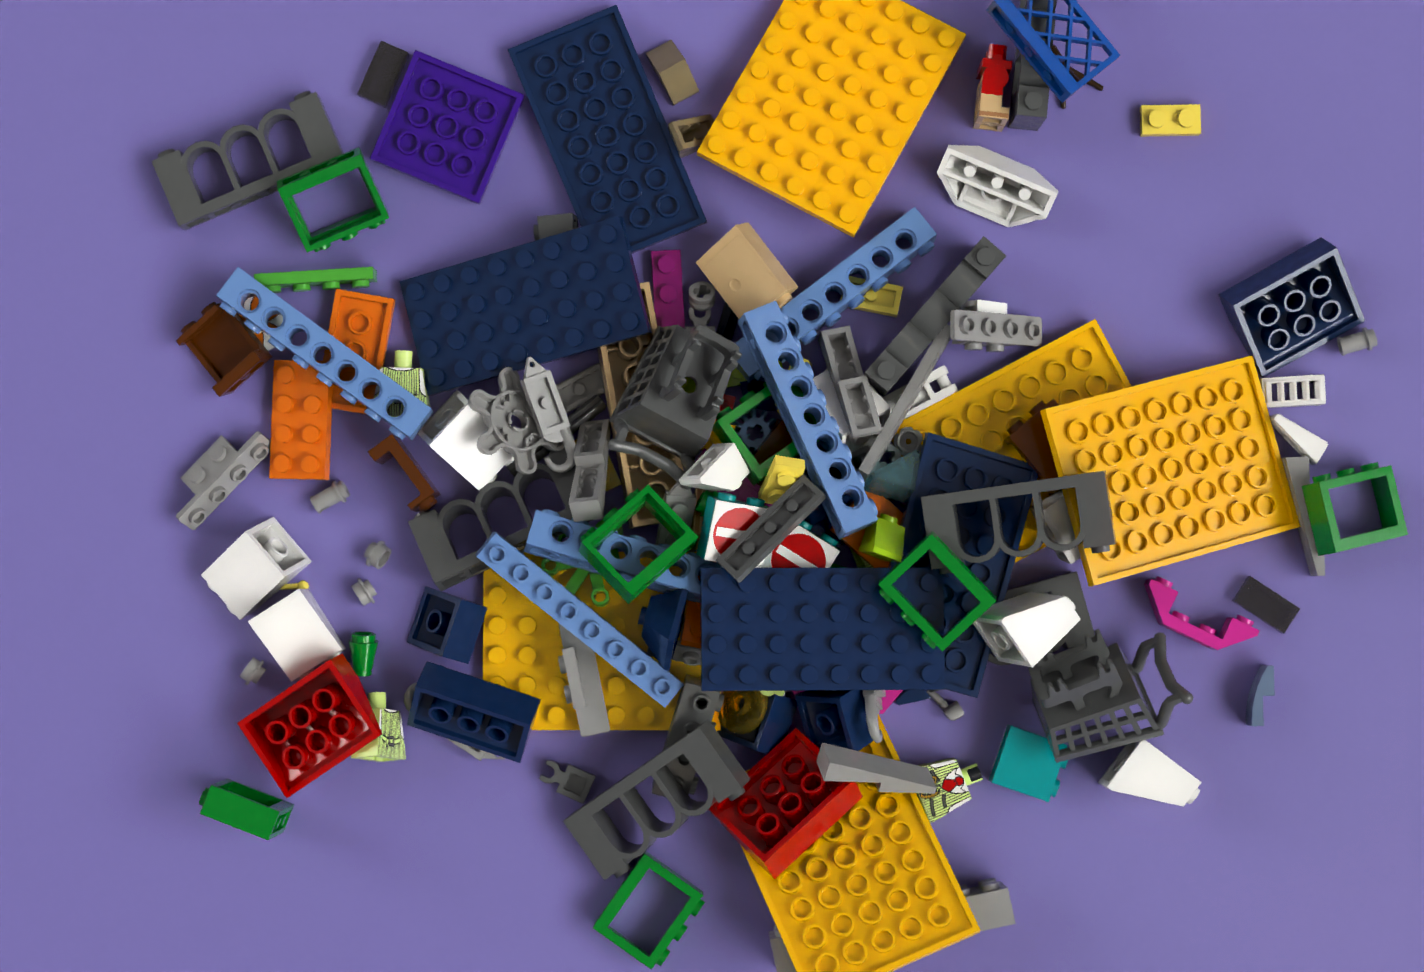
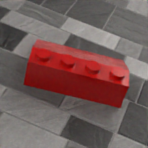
(312, 725)
(785, 804)

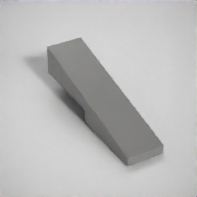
(849, 382)
(590, 475)
(1298, 475)
(889, 775)

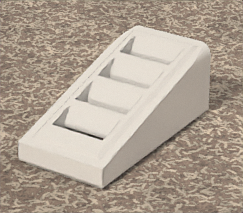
(1319, 391)
(1299, 438)

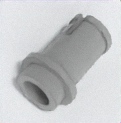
(1357, 341)
(330, 496)

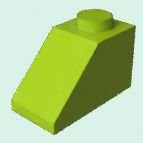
(884, 539)

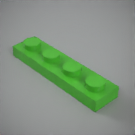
(328, 278)

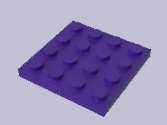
(447, 127)

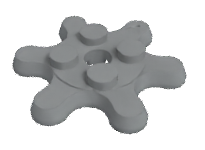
(497, 417)

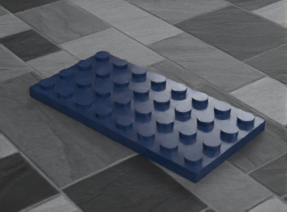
(607, 129)
(523, 303)
(957, 467)
(818, 630)

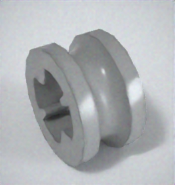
(701, 288)

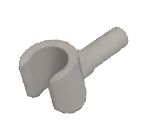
(951, 711)

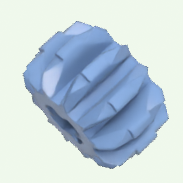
(750, 424)

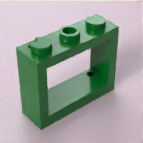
(320, 173)
(728, 435)
(1323, 517)
(615, 519)
(959, 569)
(246, 808)
(674, 931)

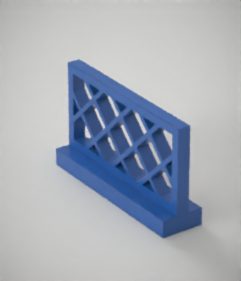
(1039, 53)

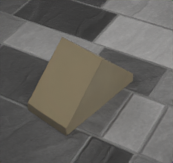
(672, 72)
(690, 133)

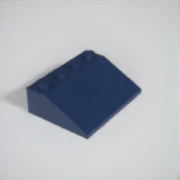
(1293, 306)

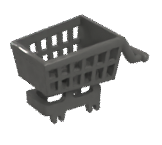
(665, 412)
(1097, 682)

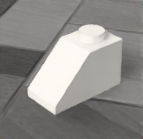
(717, 469)

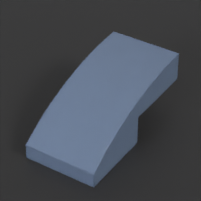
(1261, 686)

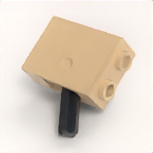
(744, 275)

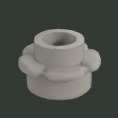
(908, 433)
(377, 554)
(364, 591)
(253, 671)

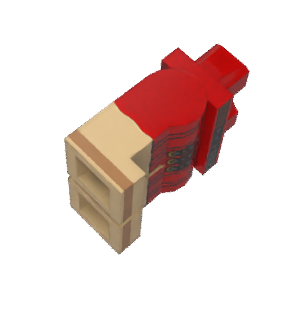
(993, 78)

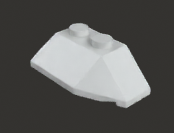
(995, 185)

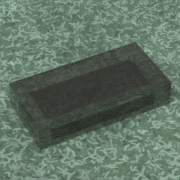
(383, 74)
(1266, 604)

